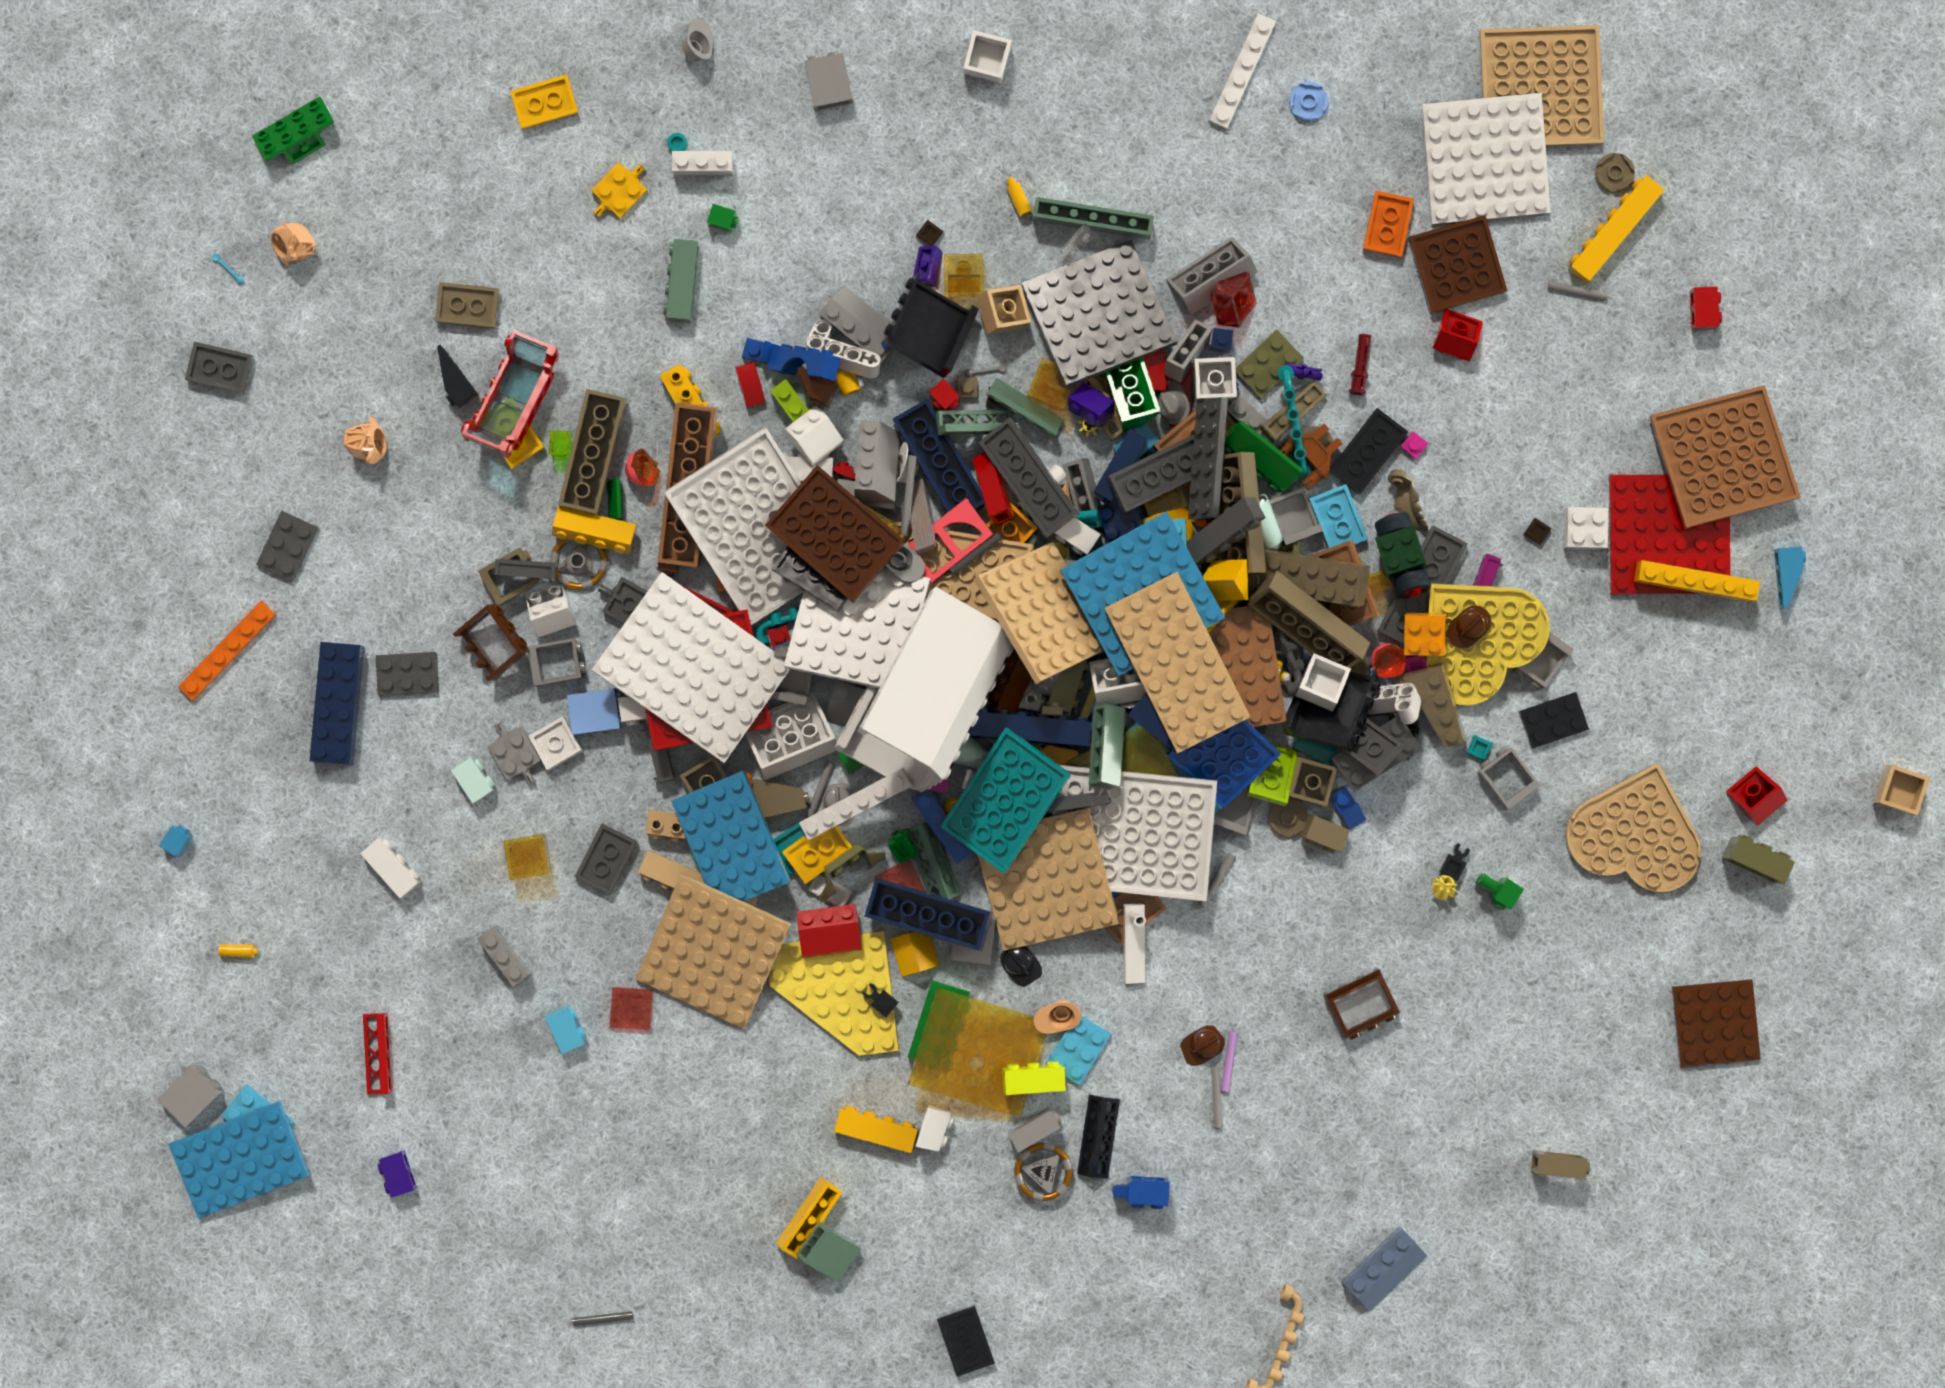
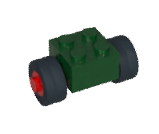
(1402, 555)

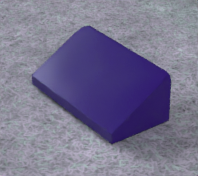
(928, 264)

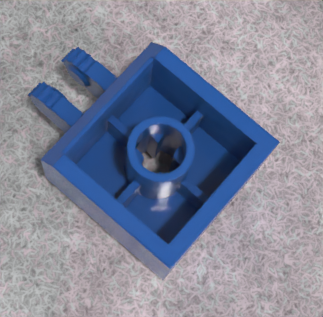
(1144, 1191)

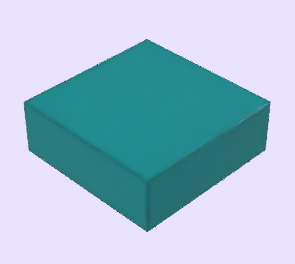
(1090, 518)
(1479, 748)

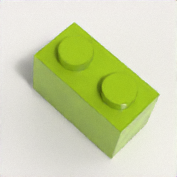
(789, 400)

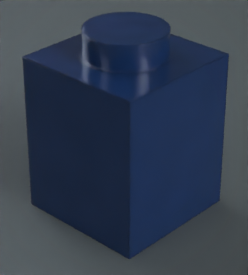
(1221, 340)

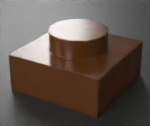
(668, 569)

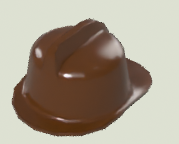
(1469, 626)
(1202, 1045)

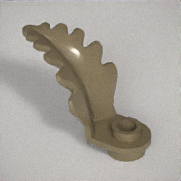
(1407, 498)

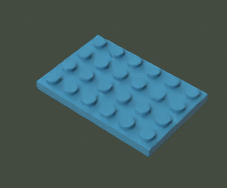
(731, 838)
(239, 1159)

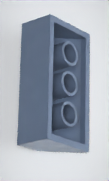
(1384, 1268)

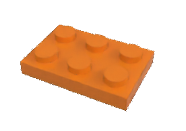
(1388, 224)

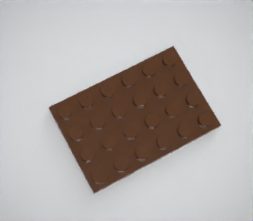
(835, 533)

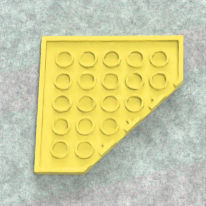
(832, 989)

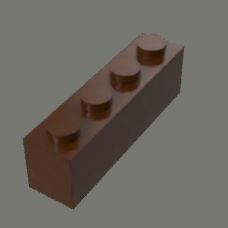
(1010, 684)

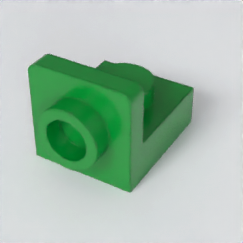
(901, 845)

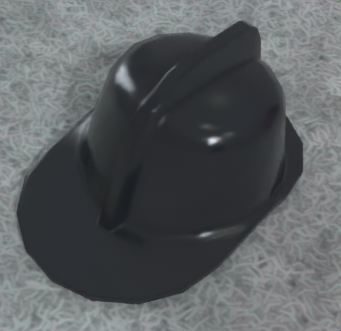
(1021, 965)

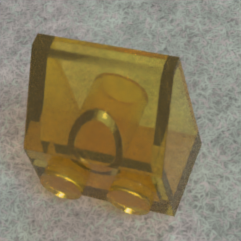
(963, 275)

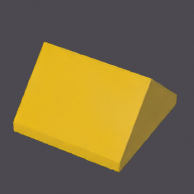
(1228, 579)
(914, 952)

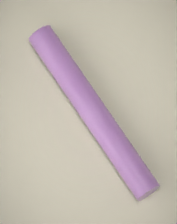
(1229, 1061)

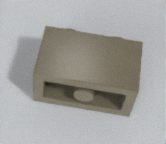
(1324, 833)

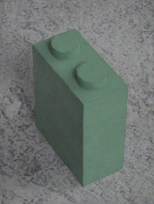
(828, 1251)

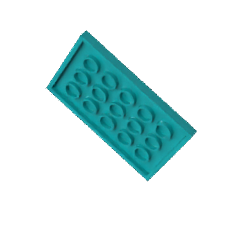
(1005, 800)

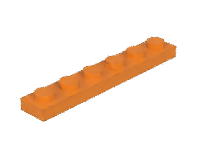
(227, 650)

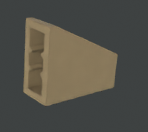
(779, 798)

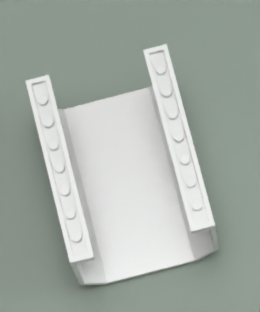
(928, 693)

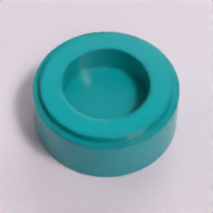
(677, 142)

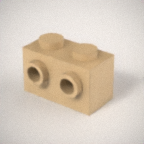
(664, 824)

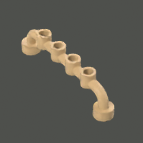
(1288, 1336)

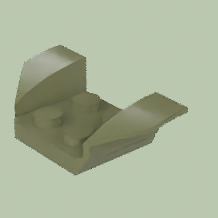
(849, 858)

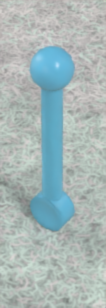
(215, 257)

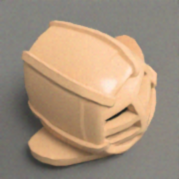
(295, 242)
(361, 444)

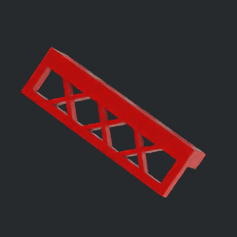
(383, 1053)

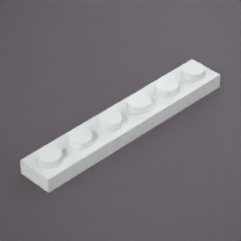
(1242, 71)
(856, 803)

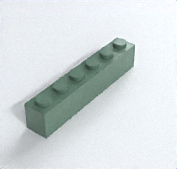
(1095, 217)

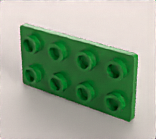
(295, 133)

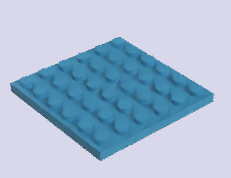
(1129, 566)

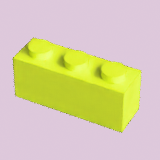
(1033, 1078)

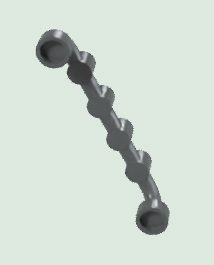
(1294, 666)

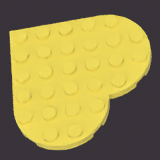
(1514, 638)

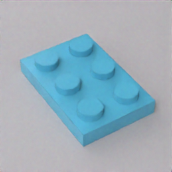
(1338, 517)
(1079, 1049)
(245, 1102)

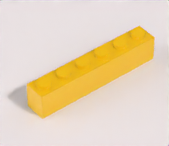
(1616, 229)
(1697, 581)

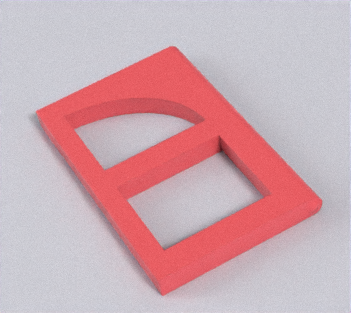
(961, 513)

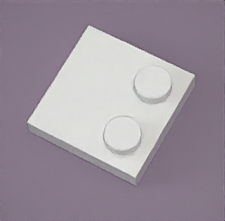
(555, 743)

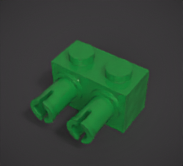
(1502, 893)

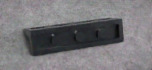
(1094, 1136)

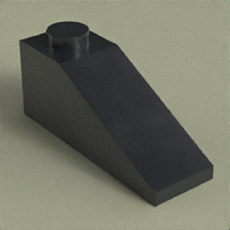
(455, 383)

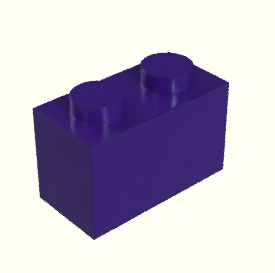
(1091, 405)
(396, 1174)

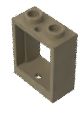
(493, 588)
(1560, 1164)

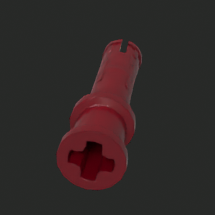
(1359, 374)

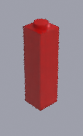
(993, 489)

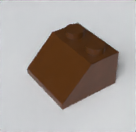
(819, 391)

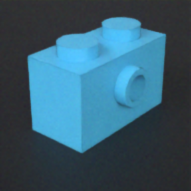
(565, 1028)

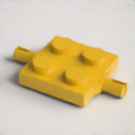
(619, 190)

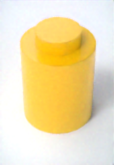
(847, 382)

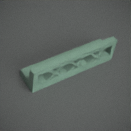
(1025, 407)
(972, 428)
(936, 860)

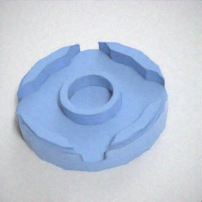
(1308, 107)

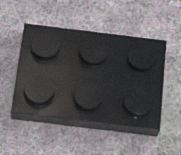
(1554, 720)
(965, 1340)

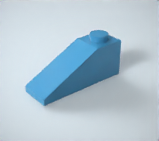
(1788, 565)

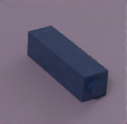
(1123, 457)

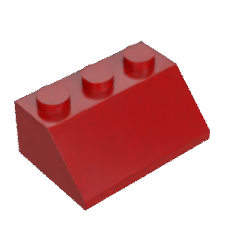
(829, 930)

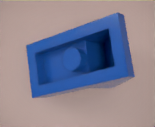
(758, 350)
(1347, 808)

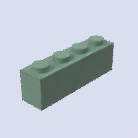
(682, 280)
(1106, 746)

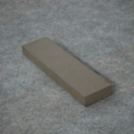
(1304, 402)

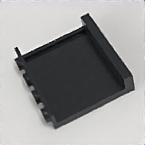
(929, 327)
(1336, 727)

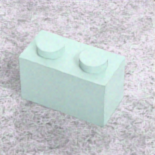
(473, 780)

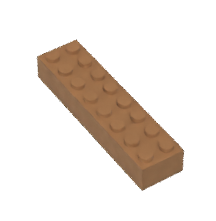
(689, 450)

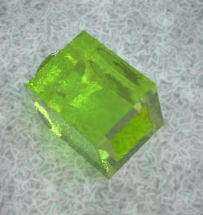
(560, 444)

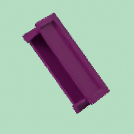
(1487, 570)

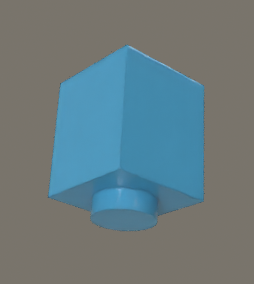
(176, 840)

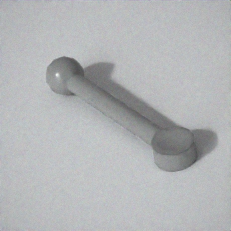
(1002, 368)

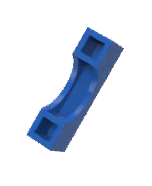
(819, 364)
(935, 817)

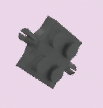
(622, 599)

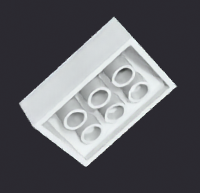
(796, 737)

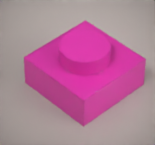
(1414, 445)
(1415, 662)

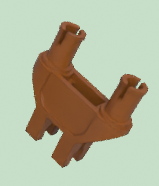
(1316, 454)

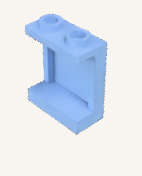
(594, 711)

